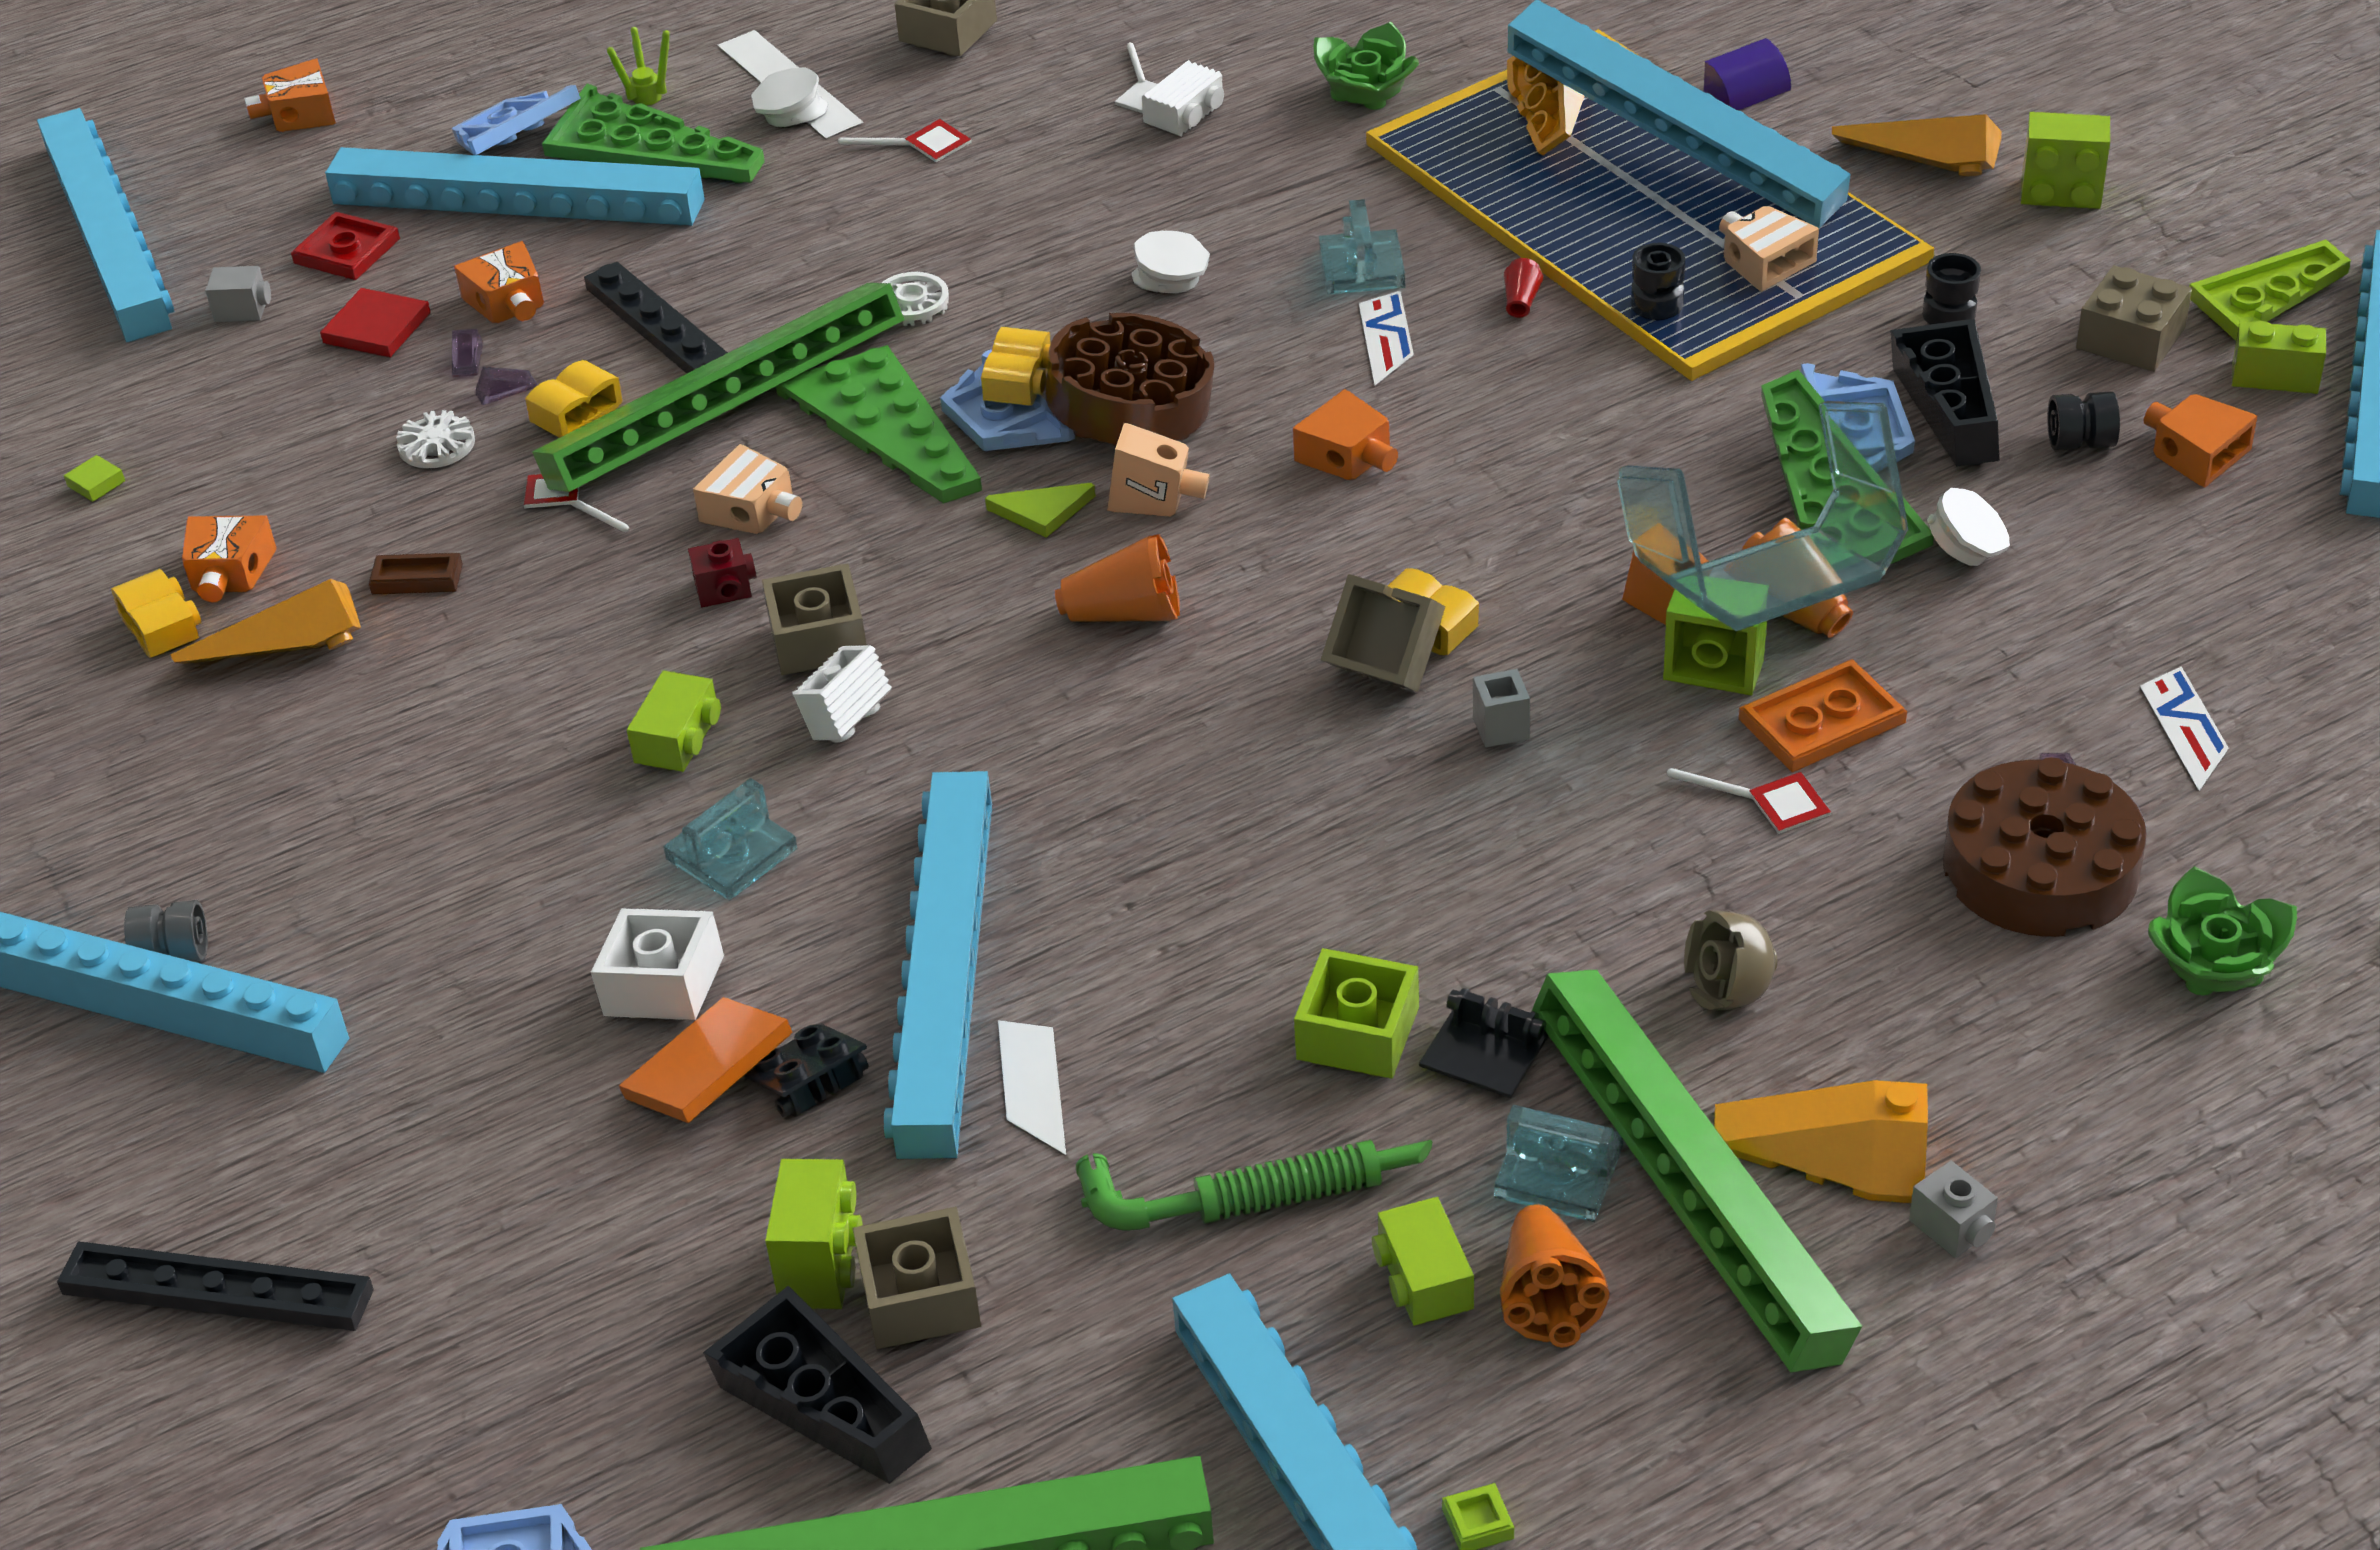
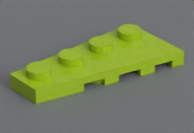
(2269, 286)

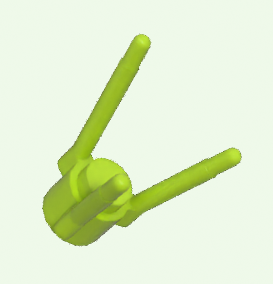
(644, 85)

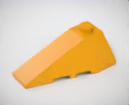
(1544, 102)
(1949, 143)
(304, 621)
(1848, 1133)

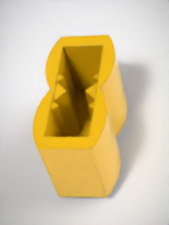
(1016, 366)
(573, 398)
(157, 612)
(1460, 612)

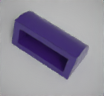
(1747, 75)

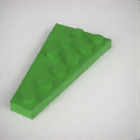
(614, 132)
(883, 411)
(1802, 453)

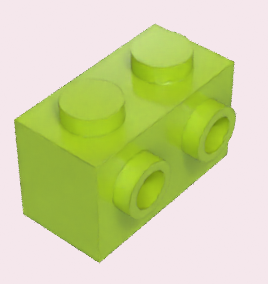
(2279, 357)
(673, 721)
(1424, 1261)

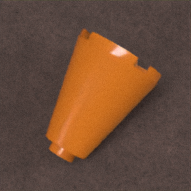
(1123, 586)

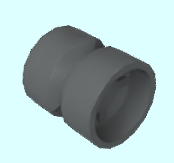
(173, 932)

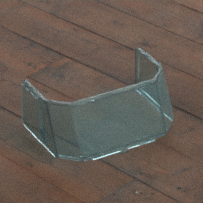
(1837, 555)

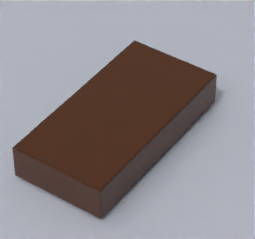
(415, 573)

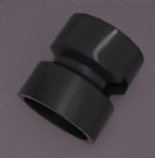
(1657, 281)
(1951, 288)
(2090, 420)

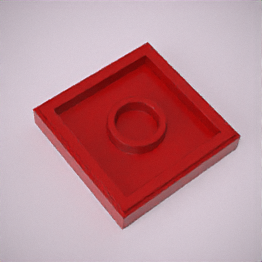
(345, 245)
(375, 322)

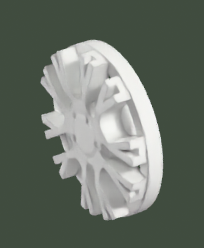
(917, 300)
(435, 437)

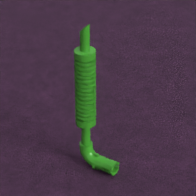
(1247, 1188)

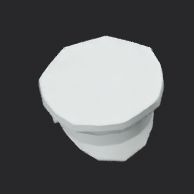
(789, 97)
(1169, 261)
(1968, 527)

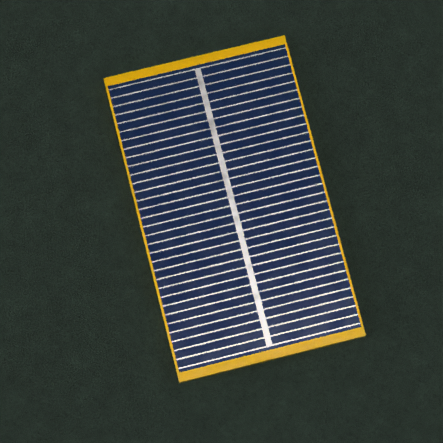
(1622, 188)

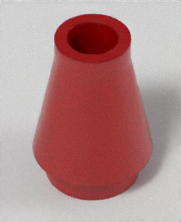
(1522, 283)

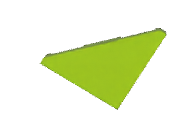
(1042, 508)

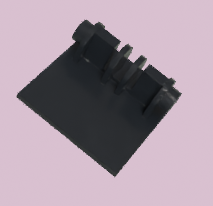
(1485, 1043)
(806, 1063)

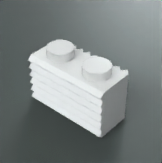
(1183, 98)
(842, 693)

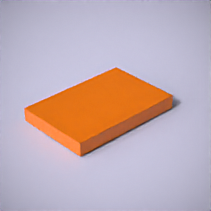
(1822, 715)
(705, 1059)

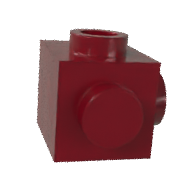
(721, 572)

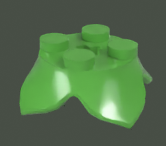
(1368, 71)
(2216, 939)

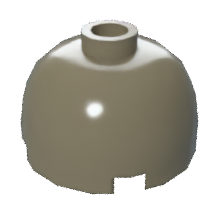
(1729, 960)

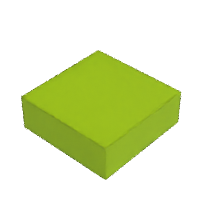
(94, 478)
(1478, 1518)

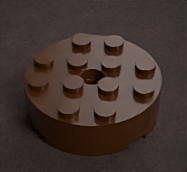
(1128, 373)
(2044, 847)

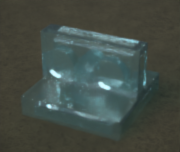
(1361, 257)
(732, 842)
(1557, 1162)

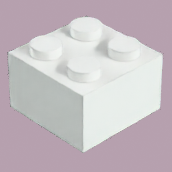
(657, 964)

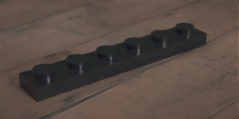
(652, 317)
(216, 1285)

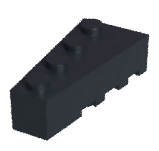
(1950, 387)
(816, 1384)

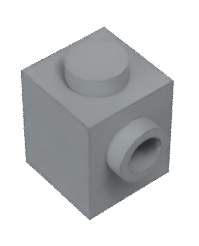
(237, 293)
(1501, 708)
(1953, 1209)

